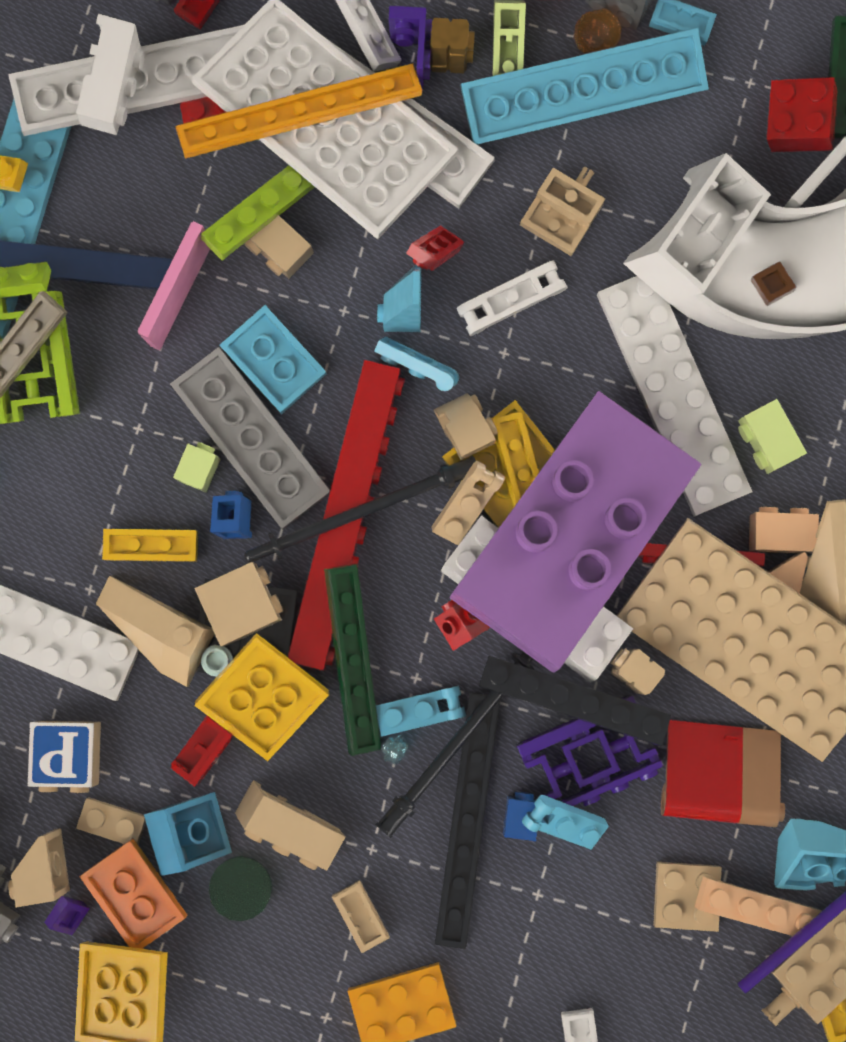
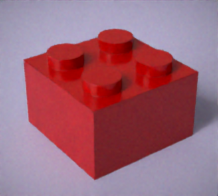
(802, 115)

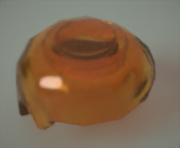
(597, 31)

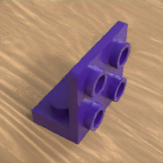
(411, 27)

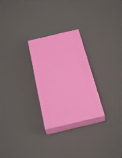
(174, 287)

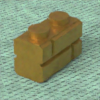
(451, 45)

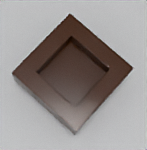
(773, 283)

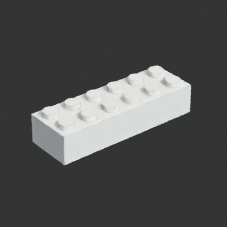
(598, 642)

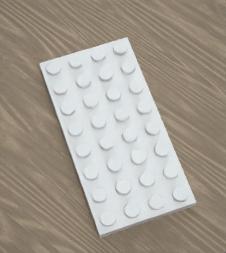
(362, 161)

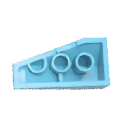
(402, 304)
(810, 855)

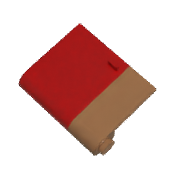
(723, 774)

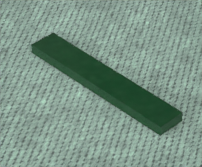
(352, 659)

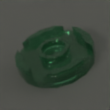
(240, 888)

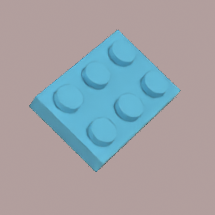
(273, 359)

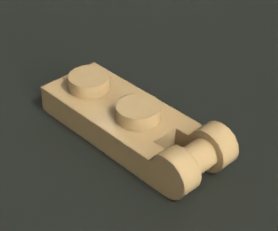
(467, 503)

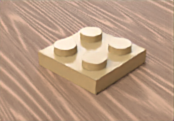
(677, 893)

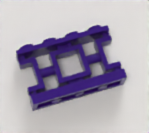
(599, 780)

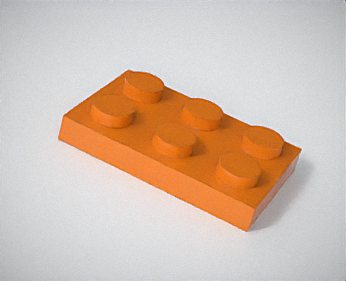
(133, 895)

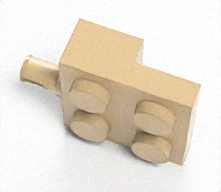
(563, 210)

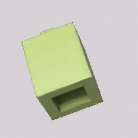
(197, 466)

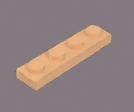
(753, 907)

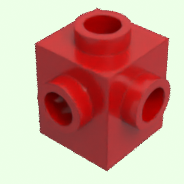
(458, 625)

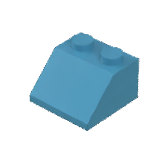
(187, 834)

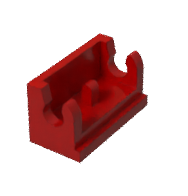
(201, 751)

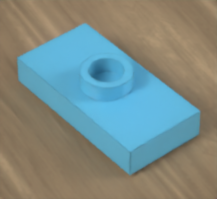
(676, 16)

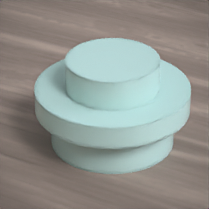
(215, 659)

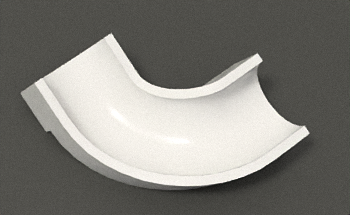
(731, 233)

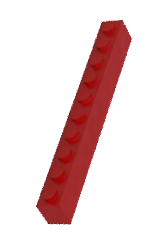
(351, 487)

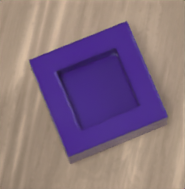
(66, 915)

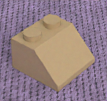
(41, 873)

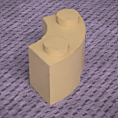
(466, 426)

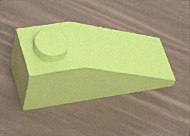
(508, 36)

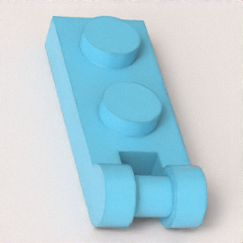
(418, 364)
(418, 711)
(565, 822)

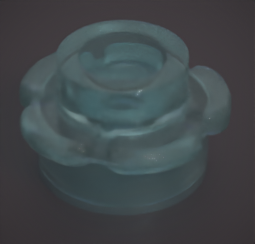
(395, 749)

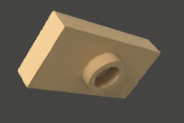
(360, 916)

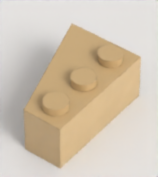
(288, 828)

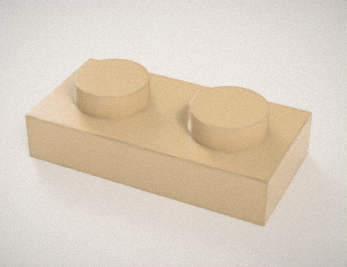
(111, 821)

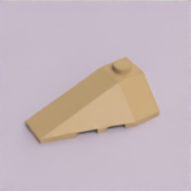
(826, 568)
(158, 631)

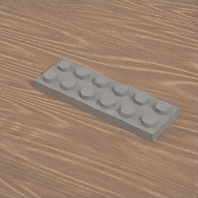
(250, 438)

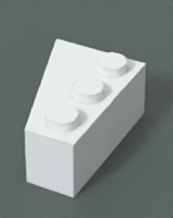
(110, 76)

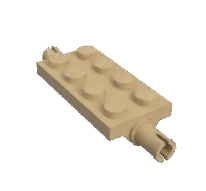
(813, 975)

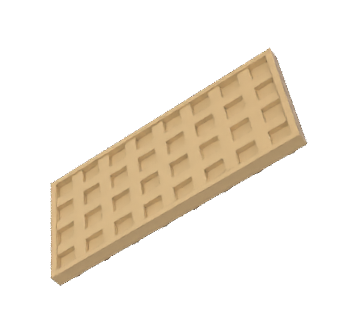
(745, 637)

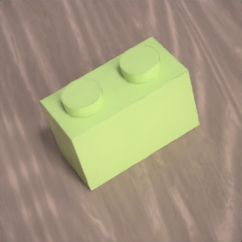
(771, 437)

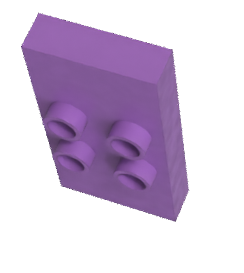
(575, 532)

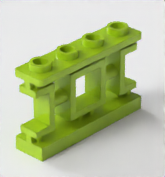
(53, 354)

